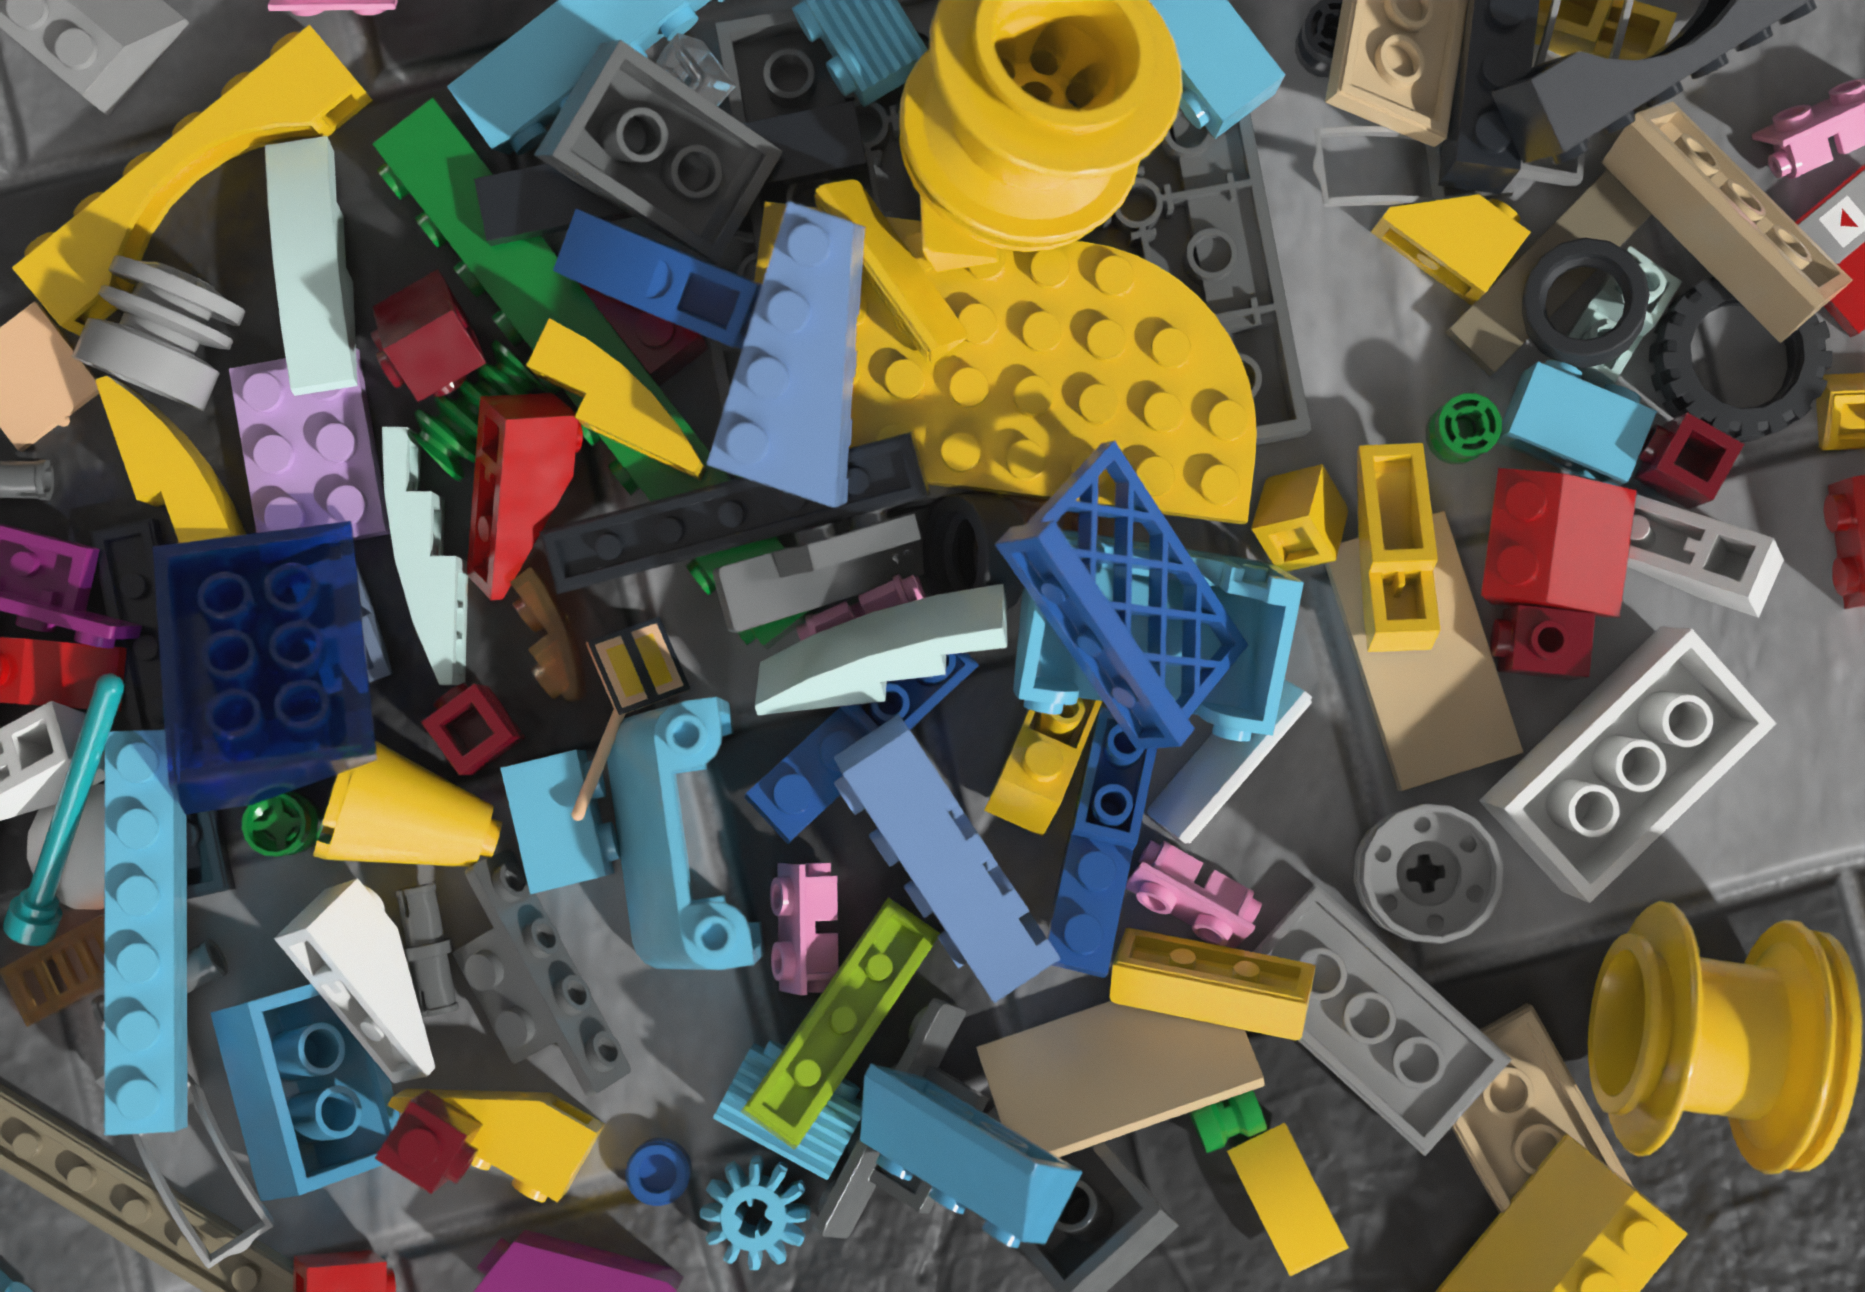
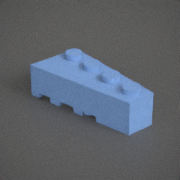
(796, 371)
(944, 857)

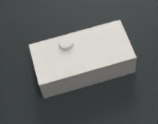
(1627, 762)

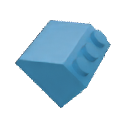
(302, 1092)
(964, 1156)

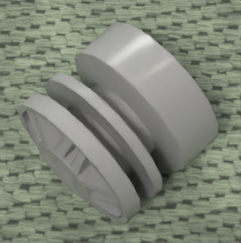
(159, 331)
(1455, 900)

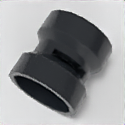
(1315, 40)

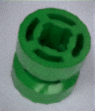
(1453, 438)
(268, 825)
(1226, 1119)

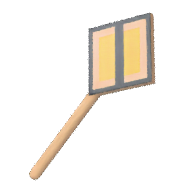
(636, 672)

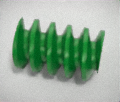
(456, 427)

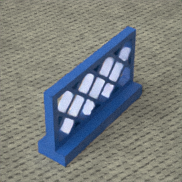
(1099, 629)

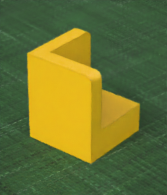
(1300, 518)

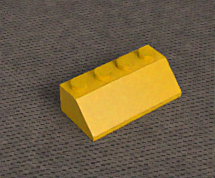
(1570, 1232)

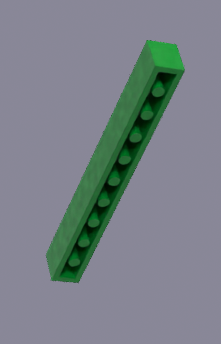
(438, 169)

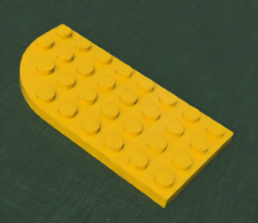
(1053, 364)

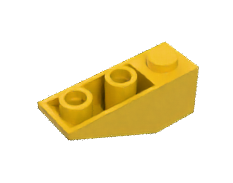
(1041, 765)
(524, 1135)

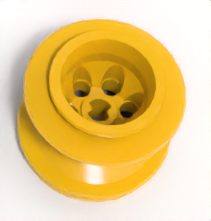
(993, 121)
(1729, 1039)

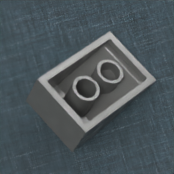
(658, 150)
(1103, 1226)

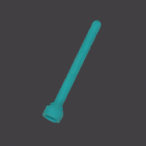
(36, 912)

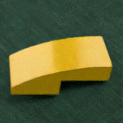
(1287, 1199)

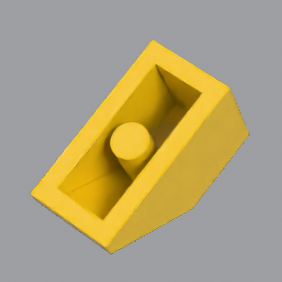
(1455, 240)

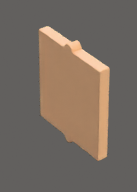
(39, 378)

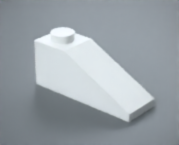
(1703, 556)
(37, 758)
(362, 973)

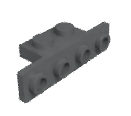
(822, 568)
(531, 982)
(848, 1195)

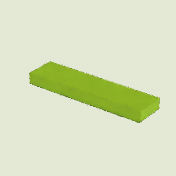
(840, 1024)

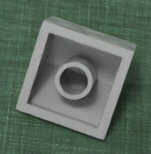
(94, 44)

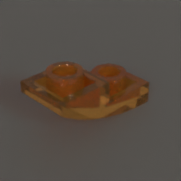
(557, 653)

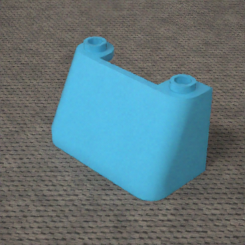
(1256, 597)
(664, 917)

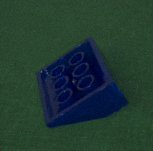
(261, 664)

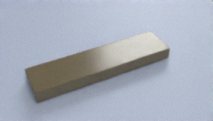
(1495, 322)

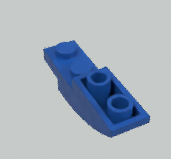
(658, 279)
(803, 781)
(1100, 848)

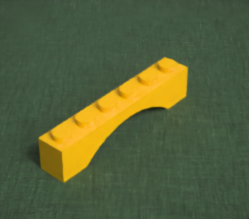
(287, 98)

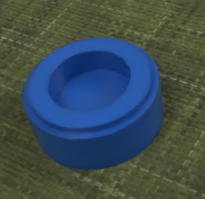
(658, 1171)

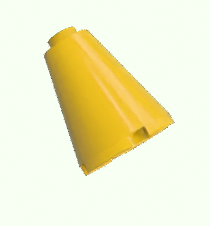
(405, 816)

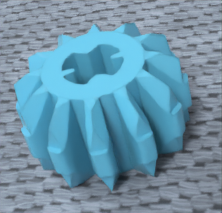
(732, 1213)

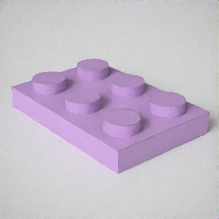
(308, 453)

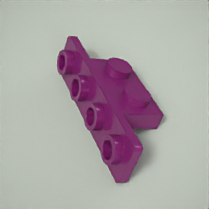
(50, 586)

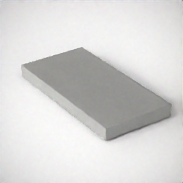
(1383, 1023)

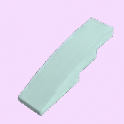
(311, 266)
(431, 582)
(894, 643)

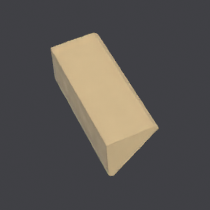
(1724, 219)

